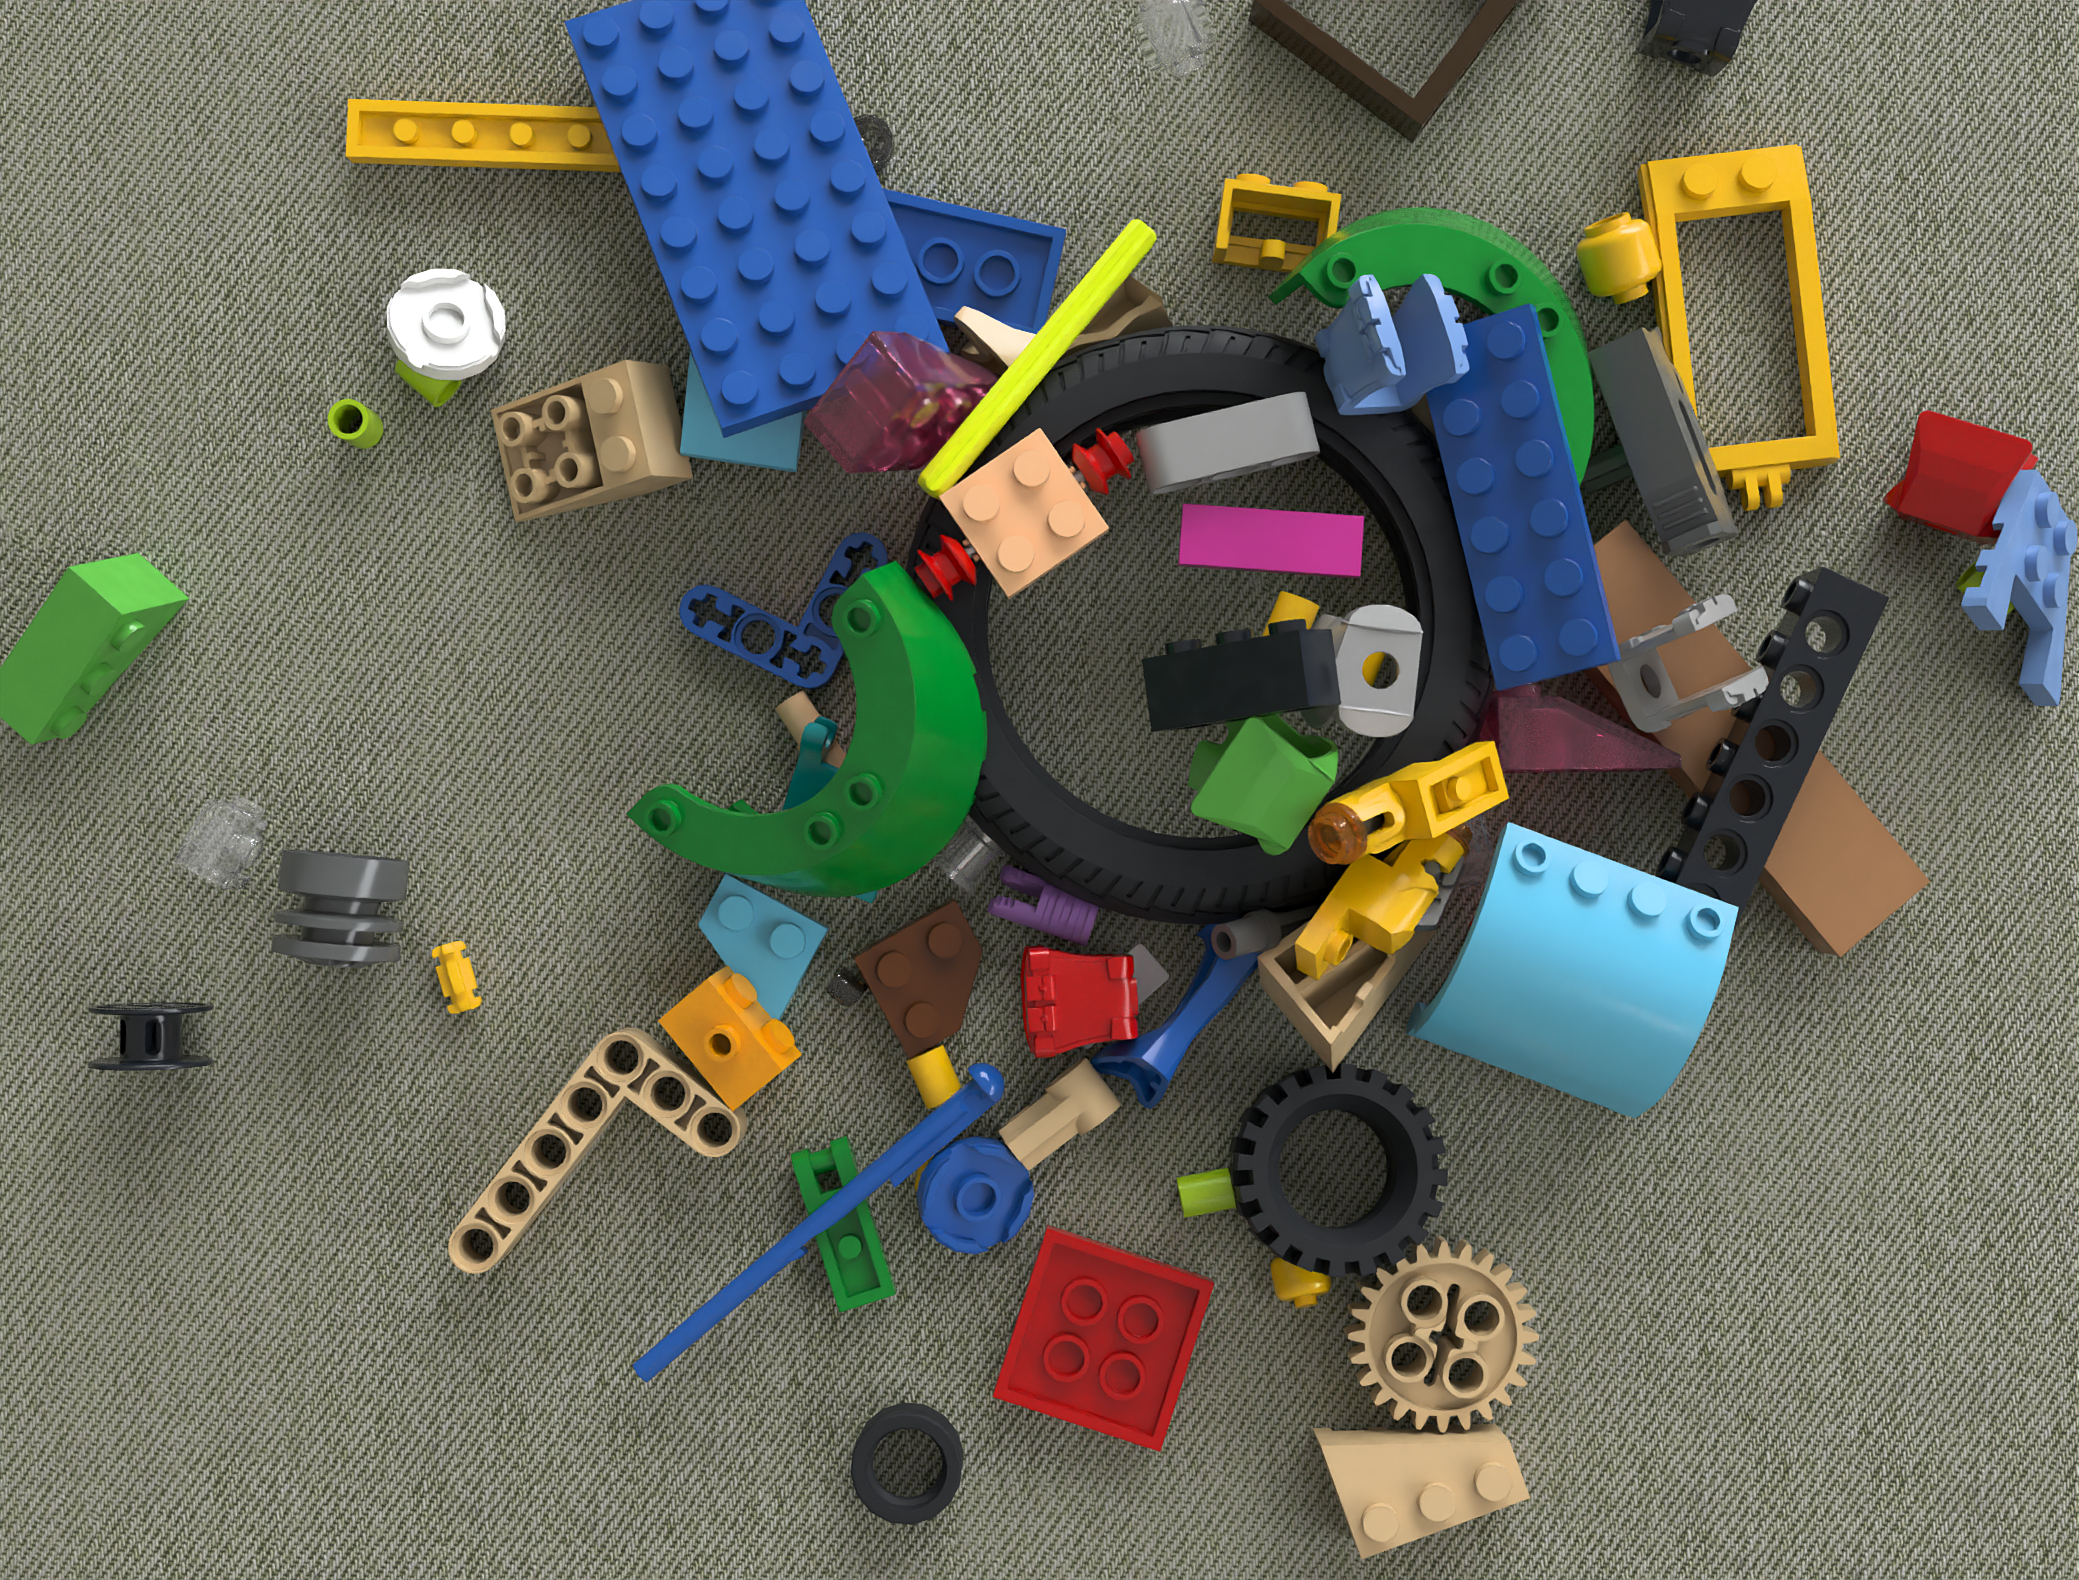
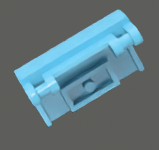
(1581, 974)

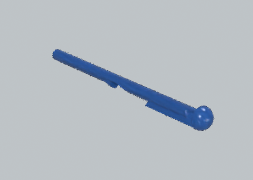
(894, 1164)

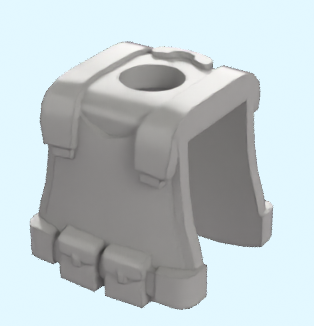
(1660, 705)

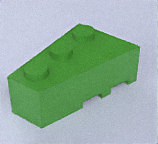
(83, 643)

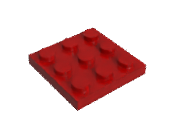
(1103, 1338)

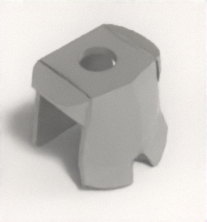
(1355, 637)

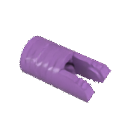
(1056, 910)

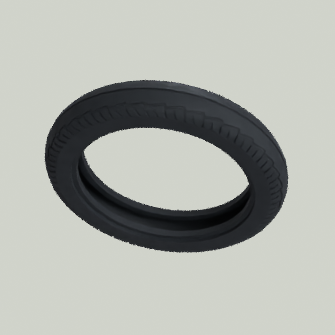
(1401, 480)

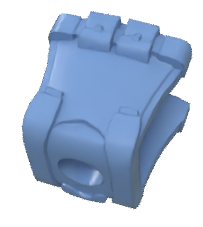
(1390, 361)

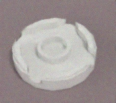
(445, 324)

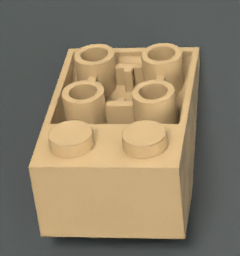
(591, 440)

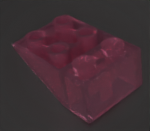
(896, 403)

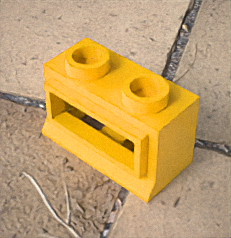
(1256, 195)

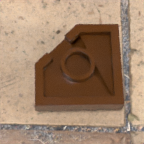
(923, 976)

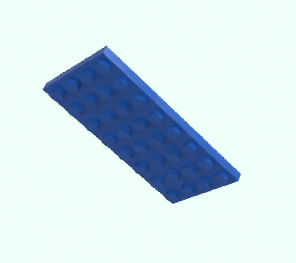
(751, 195)

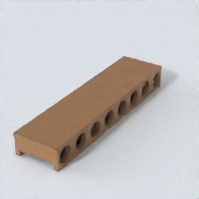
(1833, 859)

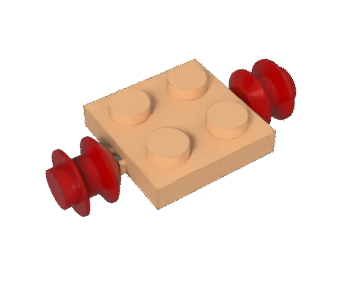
(1024, 513)

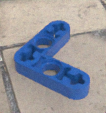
(810, 632)

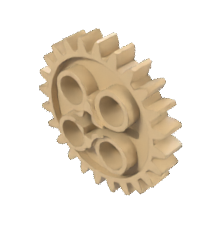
(1493, 1344)

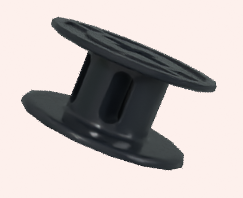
(150, 1036)

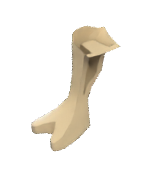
(1127, 311)

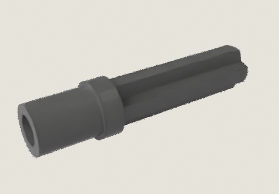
(1259, 930)

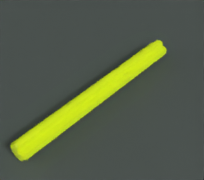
(1037, 359)

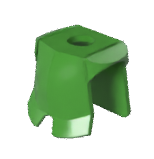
(1263, 779)

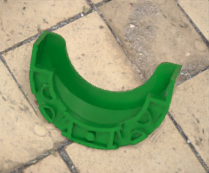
(1472, 263)
(900, 783)

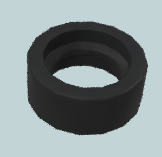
(907, 1509)

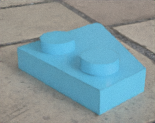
(762, 940)

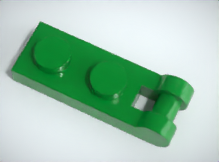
(852, 1245)

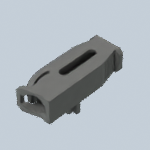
(1658, 445)

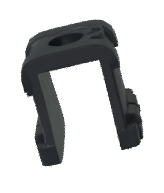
(1695, 32)

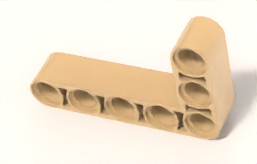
(580, 1132)

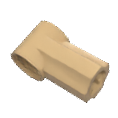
(1071, 1105)

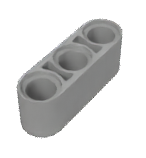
(1227, 443)

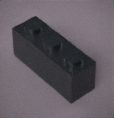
(1241, 677)

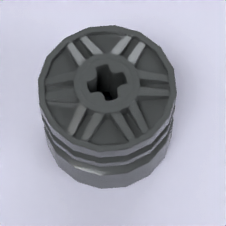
(340, 907)

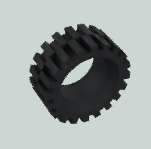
(1409, 1183)

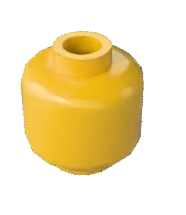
(1618, 257)

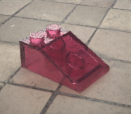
(1562, 737)

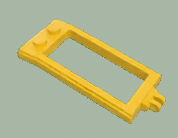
(1739, 186)

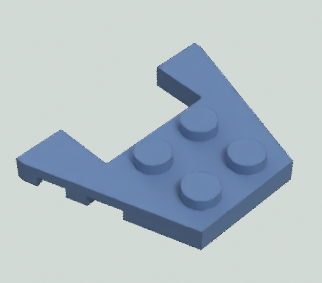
(2033, 573)

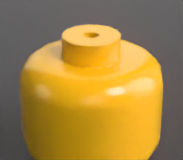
(1298, 1284)

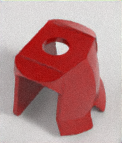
(1958, 476)

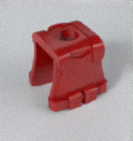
(1076, 999)

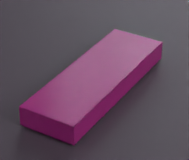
(1270, 541)

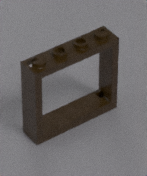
(1366, 84)

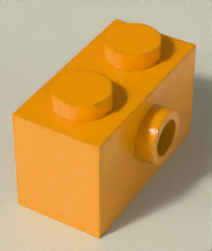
(730, 1036)

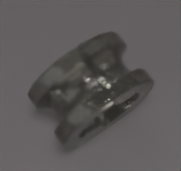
(870, 123)

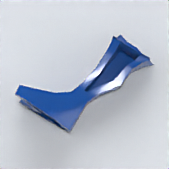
(1155, 1055)

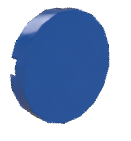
(974, 1194)

